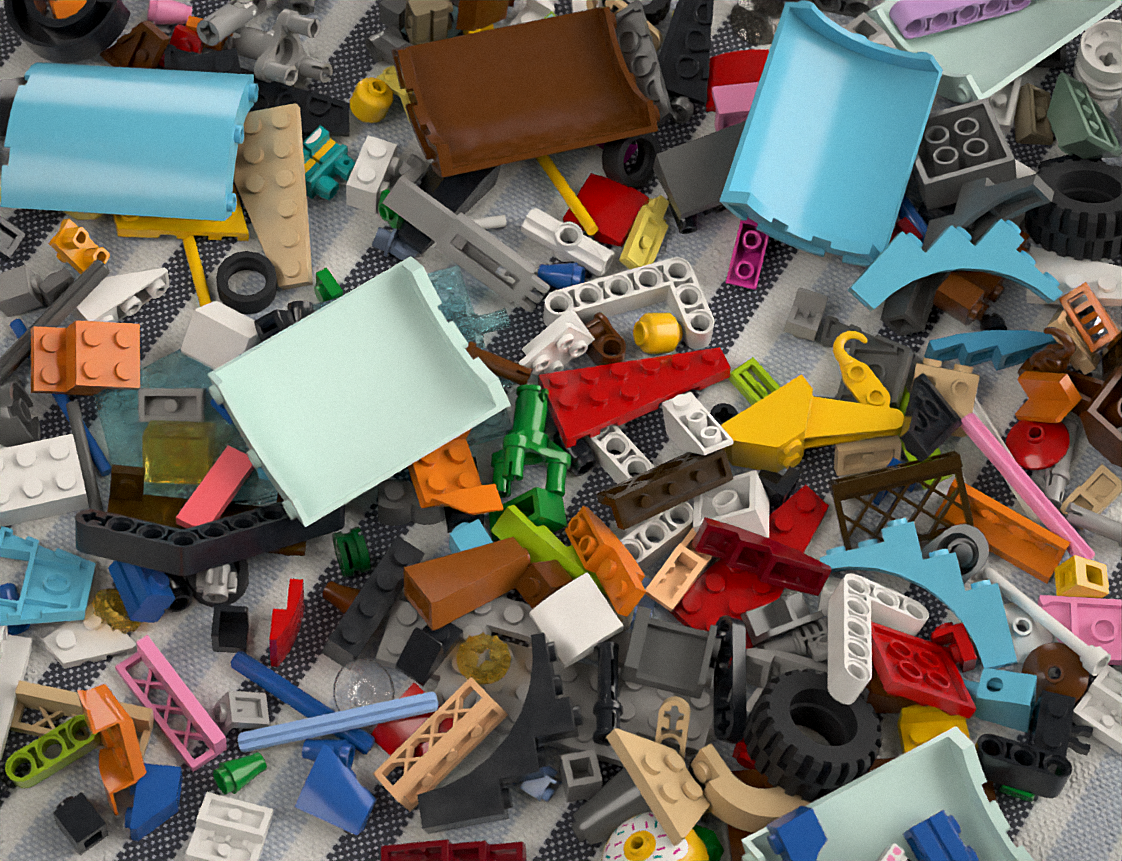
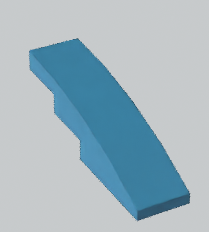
(1001, 347)

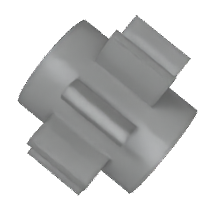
(216, 583)

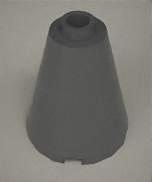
(609, 809)

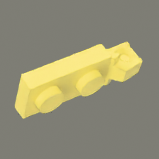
(646, 234)

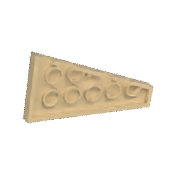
(273, 190)

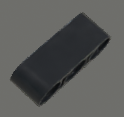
(1022, 766)

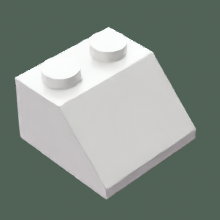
(737, 503)

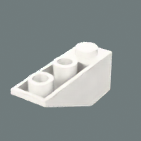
(122, 295)
(693, 426)

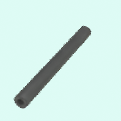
(84, 455)

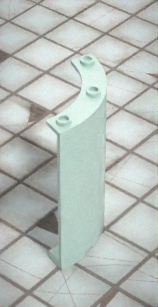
(997, 50)
(356, 392)
(900, 794)

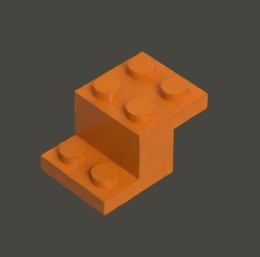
(85, 358)

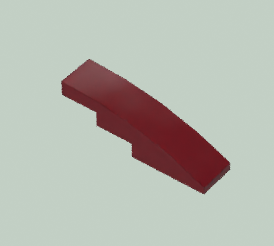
(763, 556)
(446, 851)

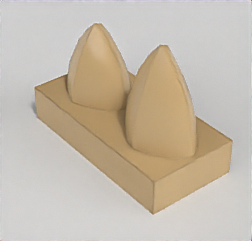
(866, 454)

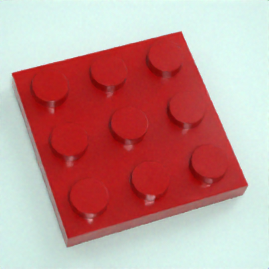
(919, 671)

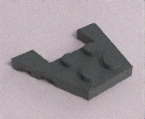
(885, 358)

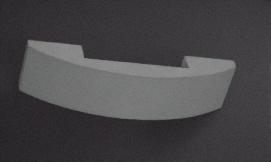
(766, 664)

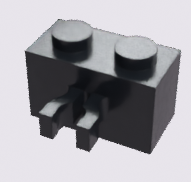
(1052, 725)

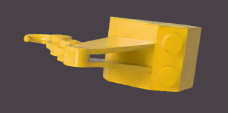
(791, 419)

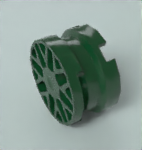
(352, 551)

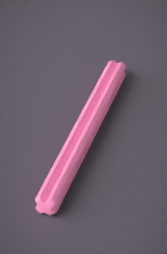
(1025, 486)

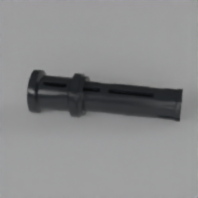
(608, 707)

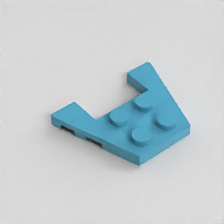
(54, 583)

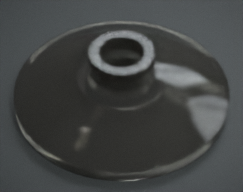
(754, 27)

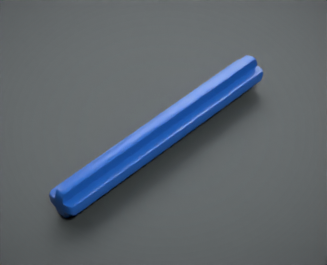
(295, 697)

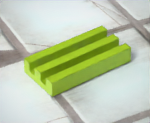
(744, 388)

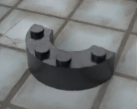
(69, 38)

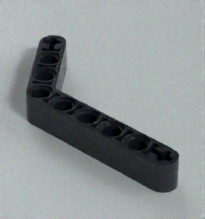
(196, 547)

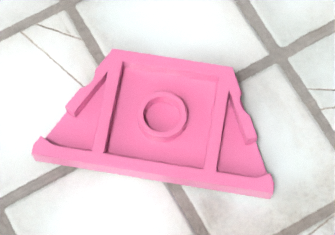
(1090, 619)

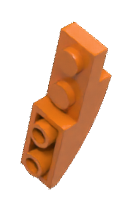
(608, 559)

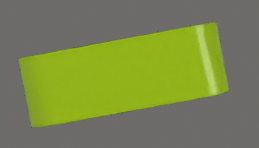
(35, 753)

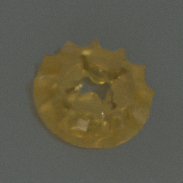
(108, 607)
(489, 671)

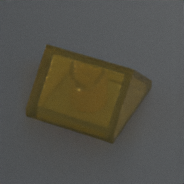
(178, 451)

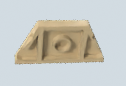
(1082, 357)
(662, 782)

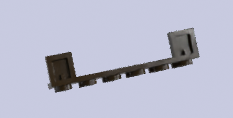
(129, 500)

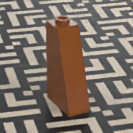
(464, 580)

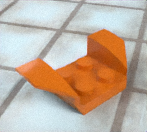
(452, 480)
(121, 758)

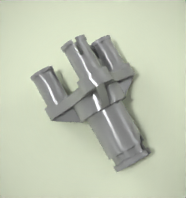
(280, 50)

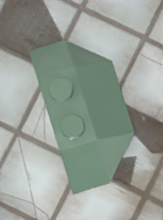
(1080, 122)

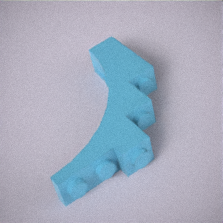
(952, 251)
(940, 575)

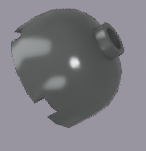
(15, 417)

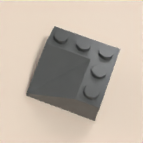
(960, 148)

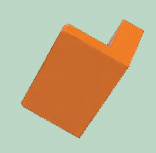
(1049, 396)

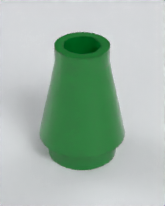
(237, 773)

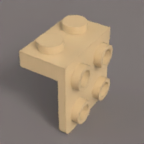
(955, 385)

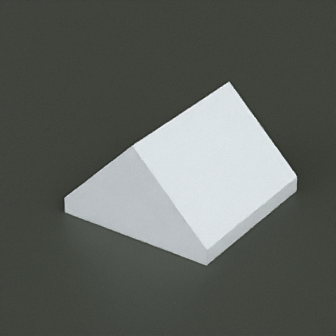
(218, 335)

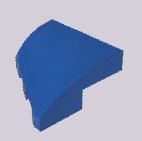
(335, 794)

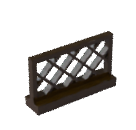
(897, 476)

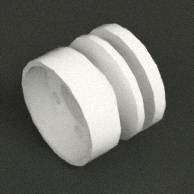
(1100, 59)

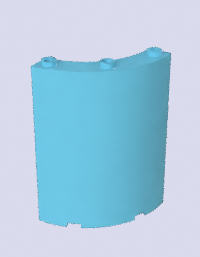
(830, 137)
(126, 141)

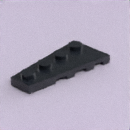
(687, 50)

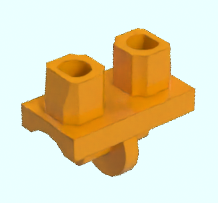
(76, 247)

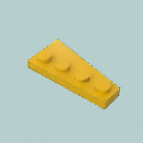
(155, 226)

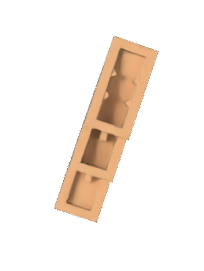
(678, 573)

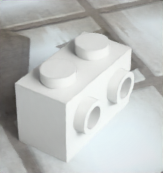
(372, 174)

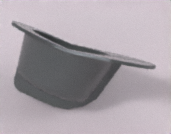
(969, 545)

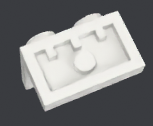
(557, 344)

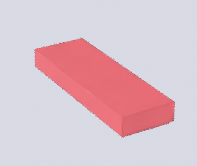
(216, 489)

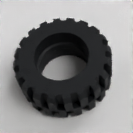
(1084, 210)
(793, 758)

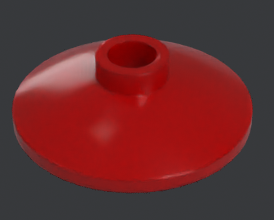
(1040, 451)

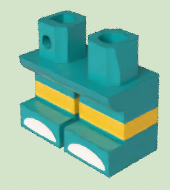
(323, 162)

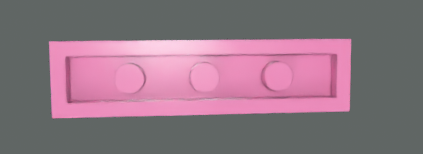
(181, 696)

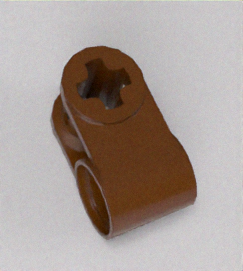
(605, 341)

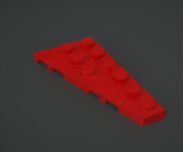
(616, 393)
(735, 591)

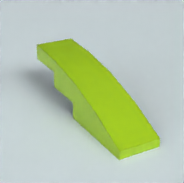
(540, 543)

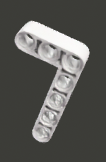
(637, 296)
(659, 525)
(849, 630)

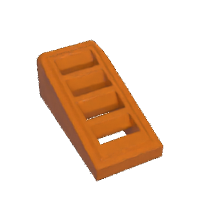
(1067, 299)

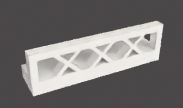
(13, 664)

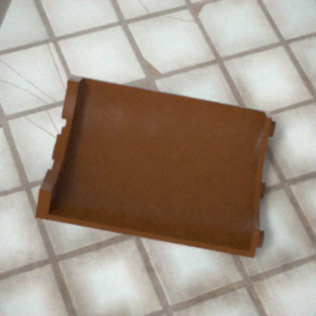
(521, 92)

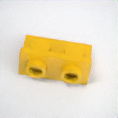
(921, 724)

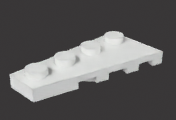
(1101, 277)

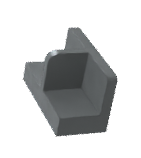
(778, 618)

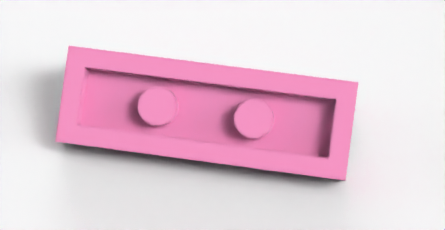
(732, 103)

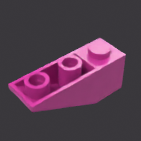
(747, 255)

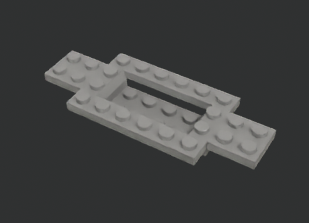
(579, 680)

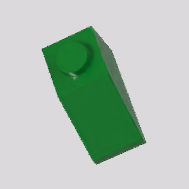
(539, 507)

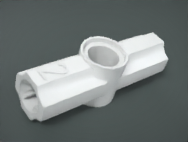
(583, 249)

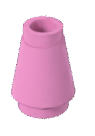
(168, 12)

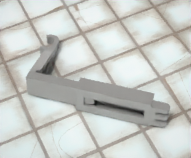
(464, 240)

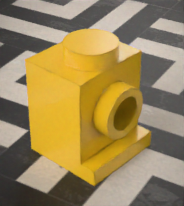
(1081, 578)

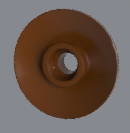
(1073, 676)

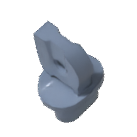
(388, 242)

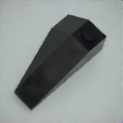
(455, 192)

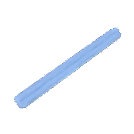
(338, 721)

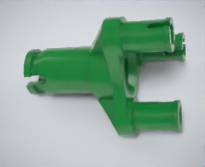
(529, 445)

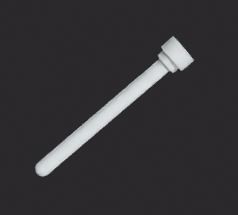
(1092, 657)

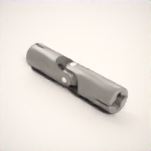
(229, 19)

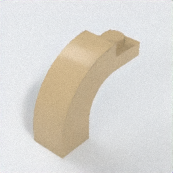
(736, 802)

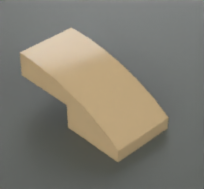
(1096, 492)

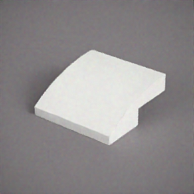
(576, 619)
(1103, 708)
(229, 830)

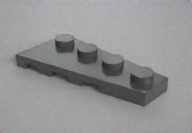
(641, 57)

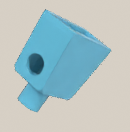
(1004, 697)

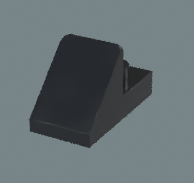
(427, 651)

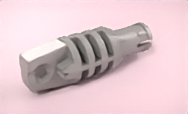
(798, 639)

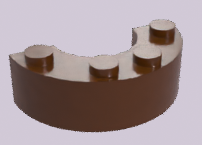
(968, 293)

